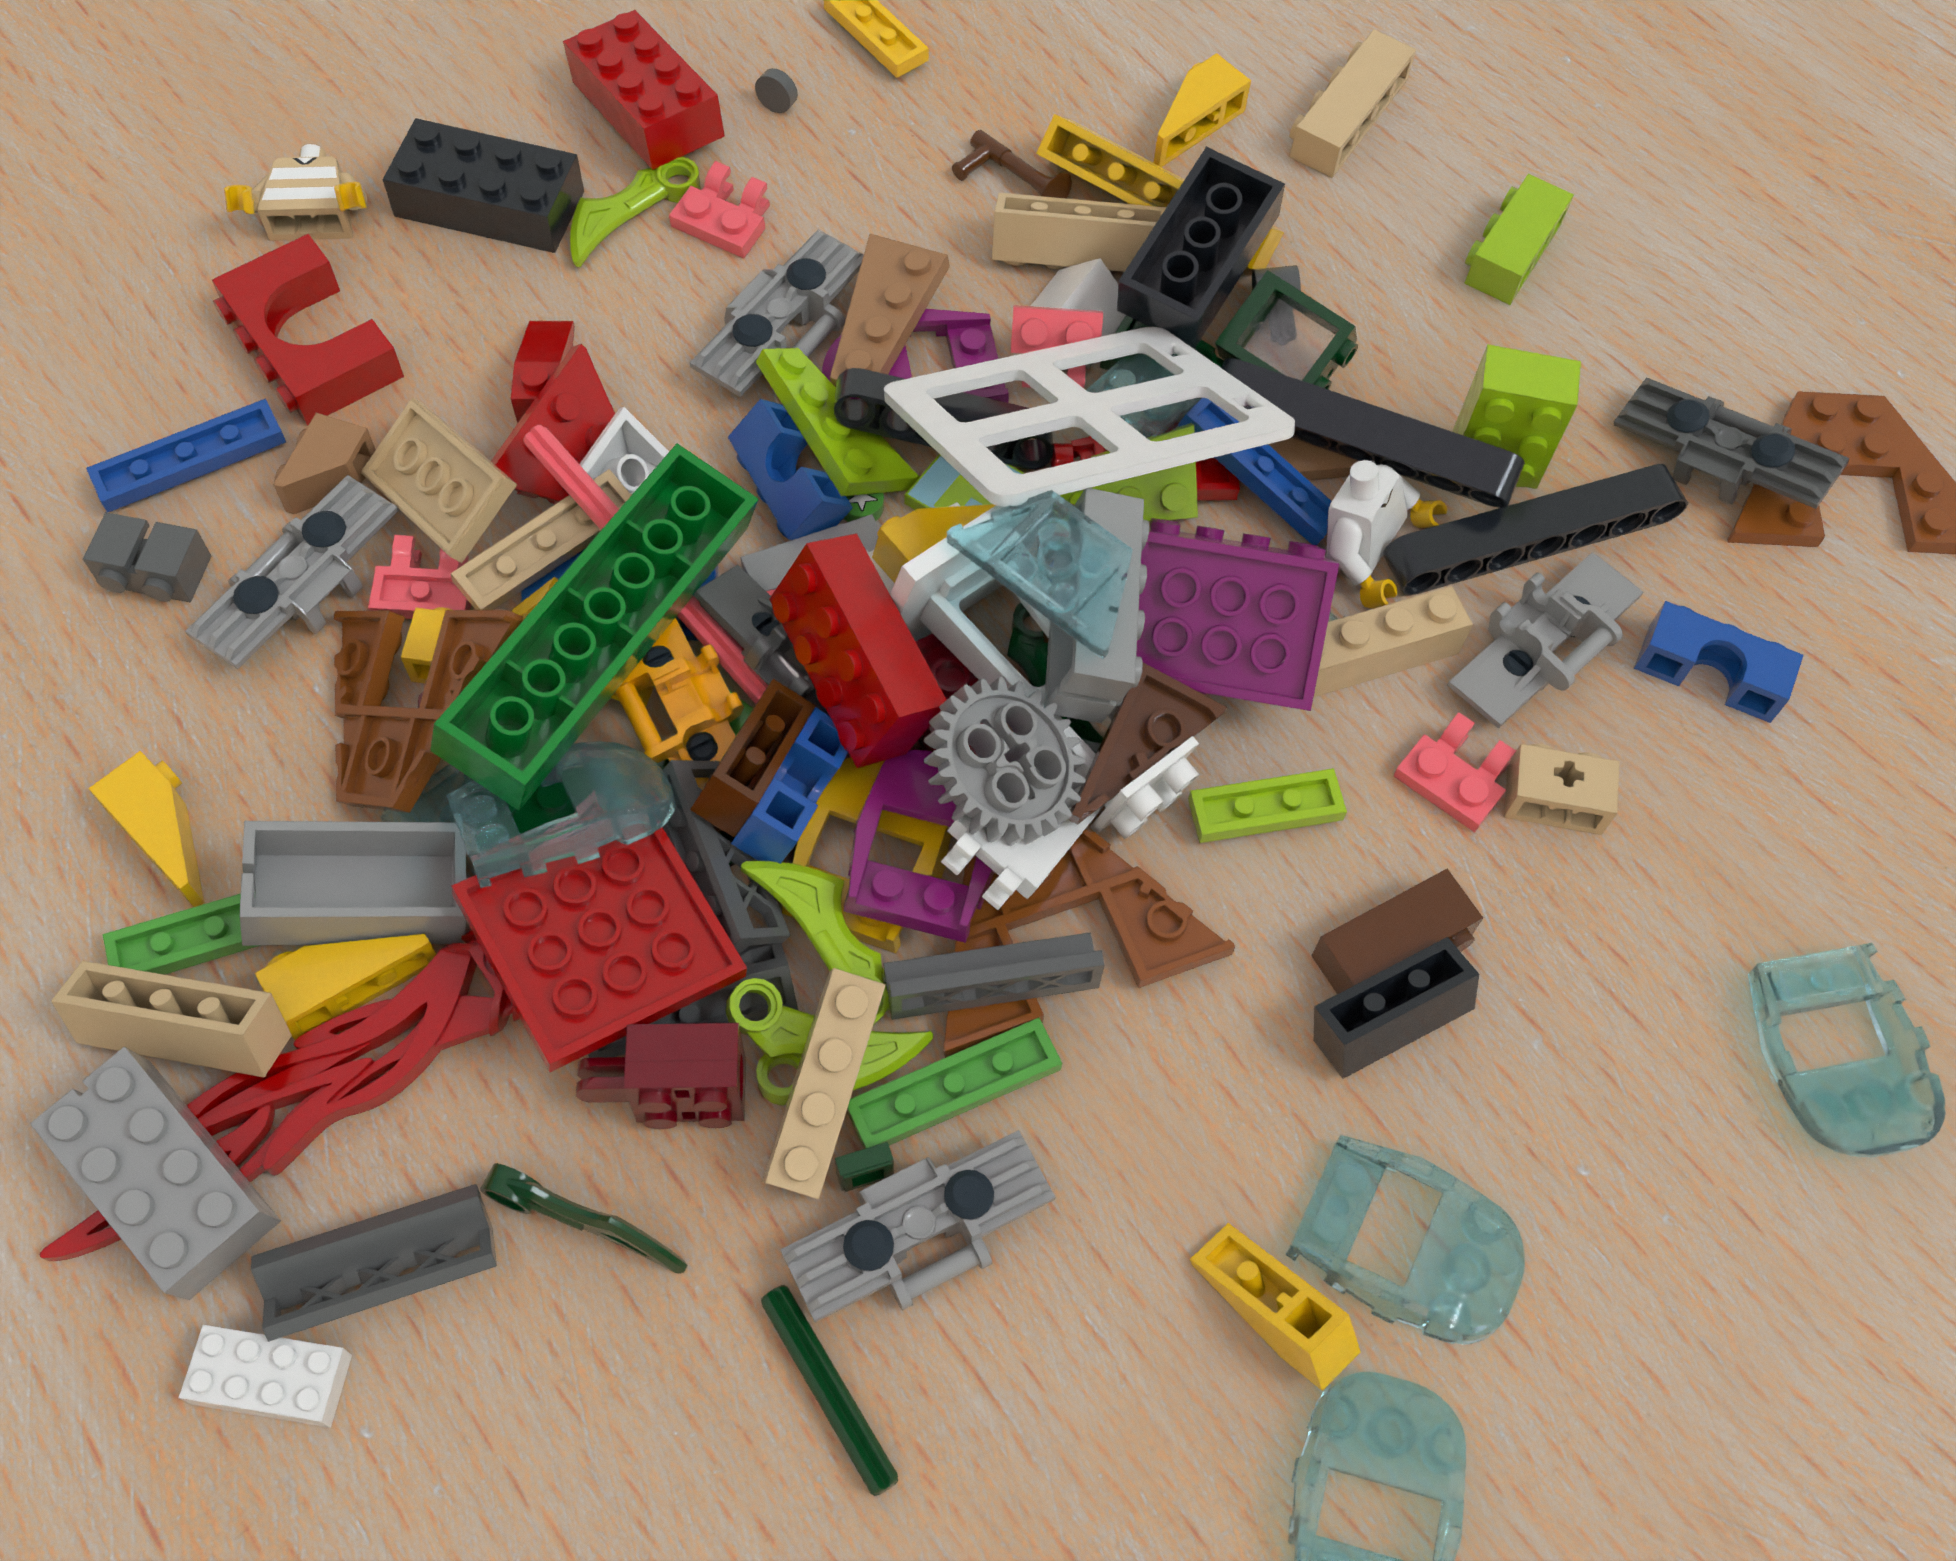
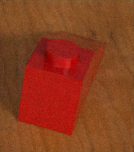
(537, 359)

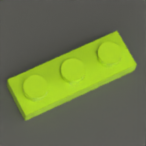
(1267, 805)

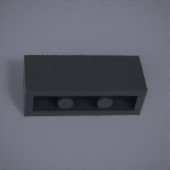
(1395, 1007)

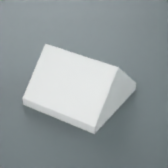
(1085, 288)
(625, 450)

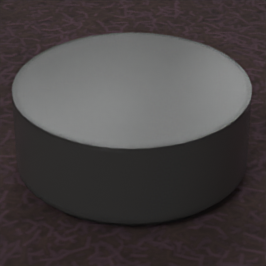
(776, 90)

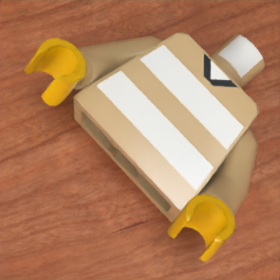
(302, 197)

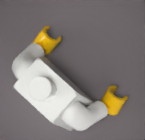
(1366, 520)

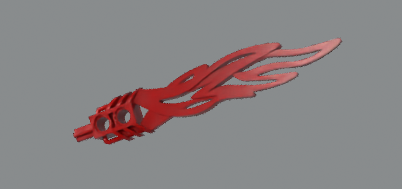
(327, 1077)

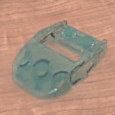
(614, 796)
(1859, 1105)
(1463, 1268)
(1386, 1435)

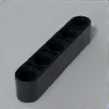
(875, 416)

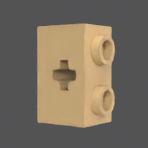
(1562, 788)

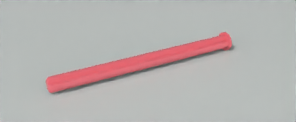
(601, 510)

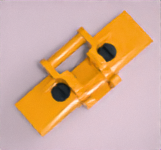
(691, 695)

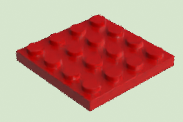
(599, 944)

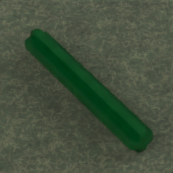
(829, 1390)

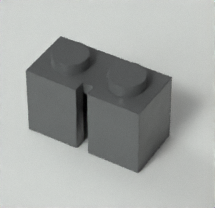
(162, 566)

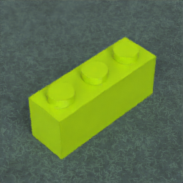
(1516, 238)

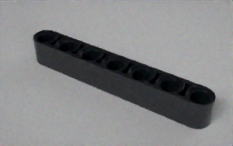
(1387, 437)
(1534, 529)

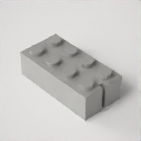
(1077, 677)
(350, 882)
(155, 1174)

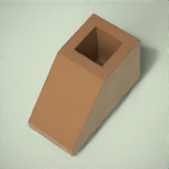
(321, 461)

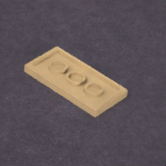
(438, 479)

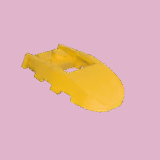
(844, 799)

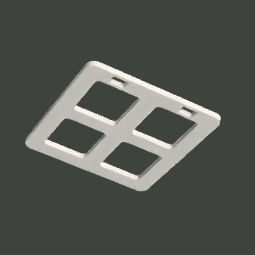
(1097, 414)

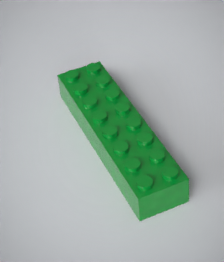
(592, 627)

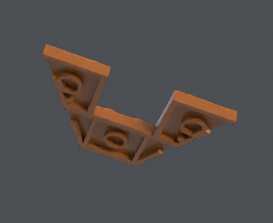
(1877, 446)
(386, 747)
(1150, 927)

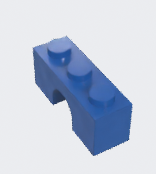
(769, 450)
(1757, 670)
(794, 790)

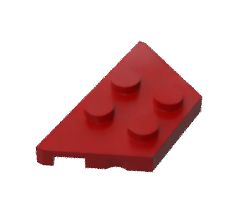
(573, 410)

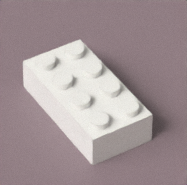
(266, 1378)

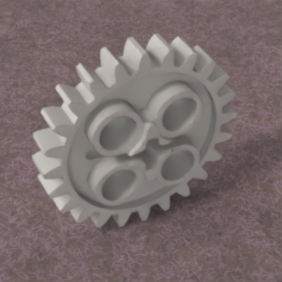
(1004, 761)

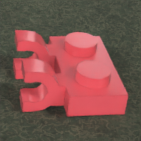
(717, 221)
(1050, 327)
(407, 586)
(1451, 782)

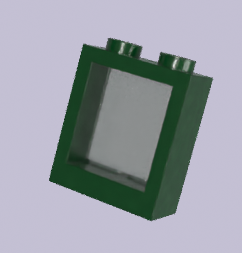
(1288, 333)

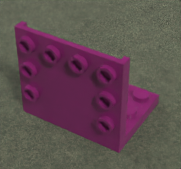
(1235, 613)

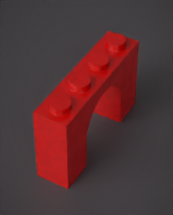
(313, 376)

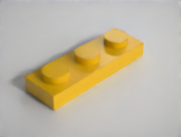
(880, 34)

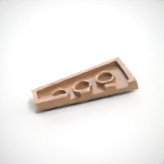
(887, 303)

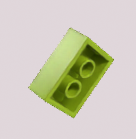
(1521, 406)

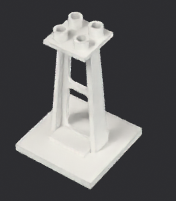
(932, 598)

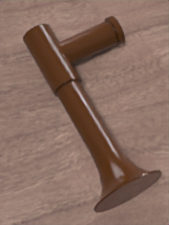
(989, 148)

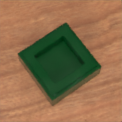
(864, 1167)

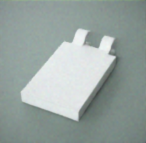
(1018, 866)

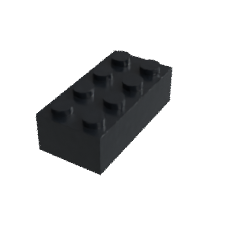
(484, 185)
(1200, 246)

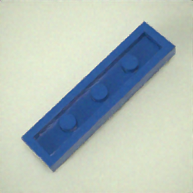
(185, 455)
(1268, 476)

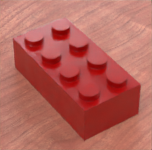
(644, 89)
(856, 650)

